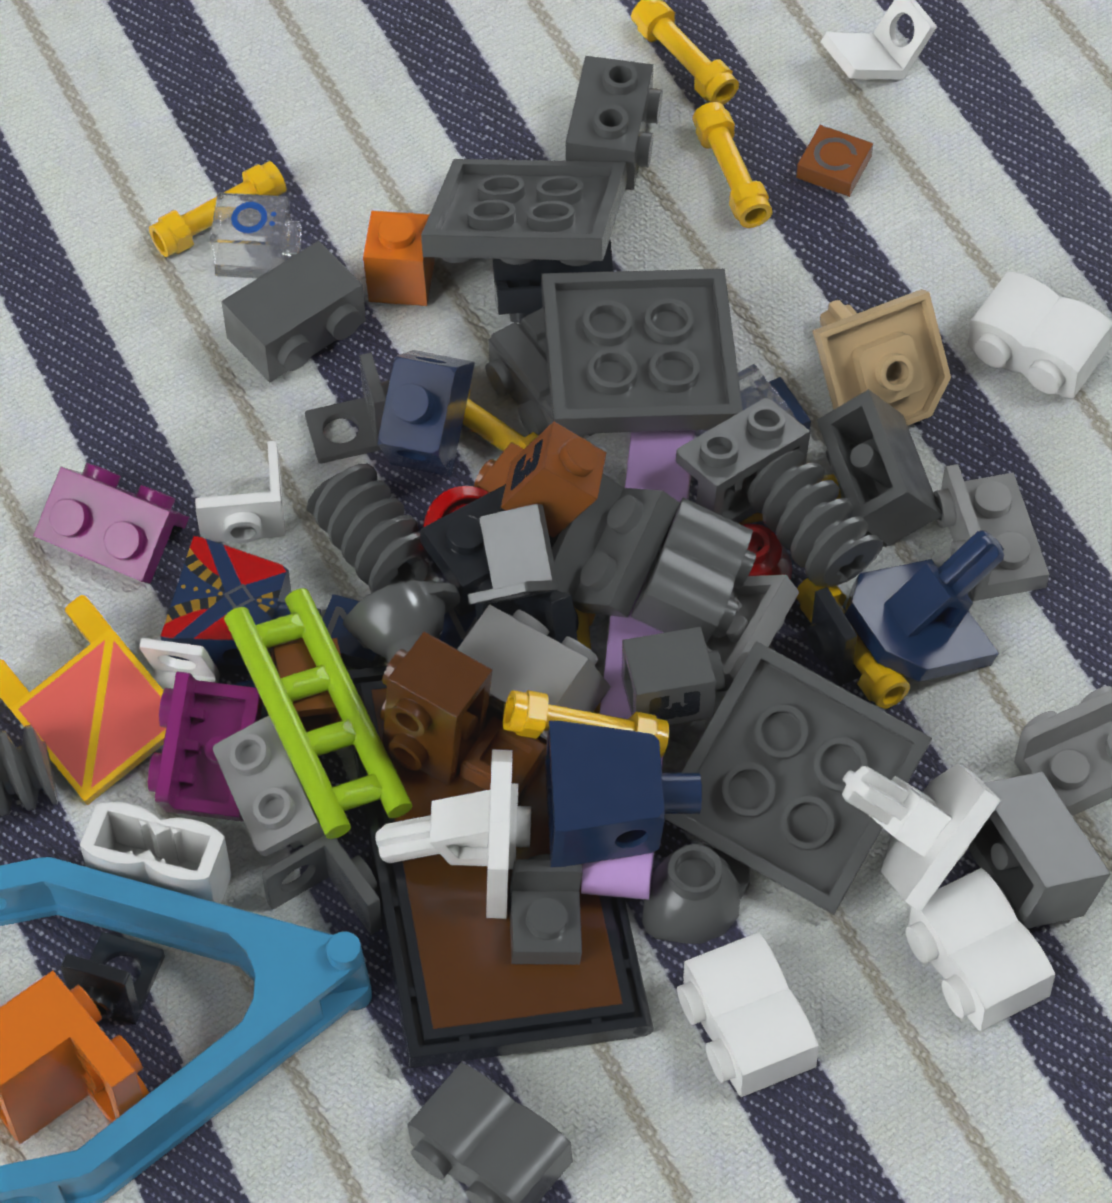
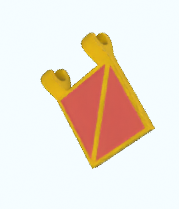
(94, 710)

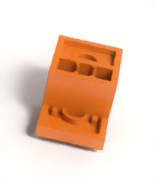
(60, 1056)

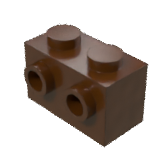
(434, 707)

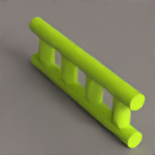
(305, 747)

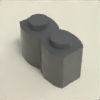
(696, 573)
(487, 1141)

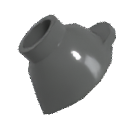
(400, 614)
(694, 895)

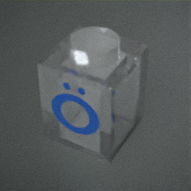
(252, 234)

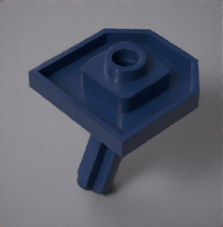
(919, 613)

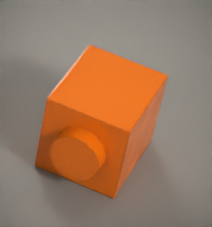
(395, 259)

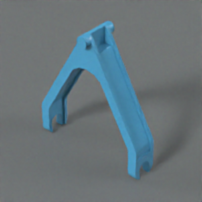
(300, 990)

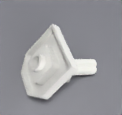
(926, 827)
(469, 831)

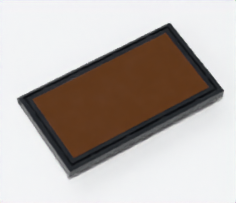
(455, 965)

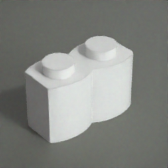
(1040, 335)
(162, 853)
(980, 950)
(748, 1014)

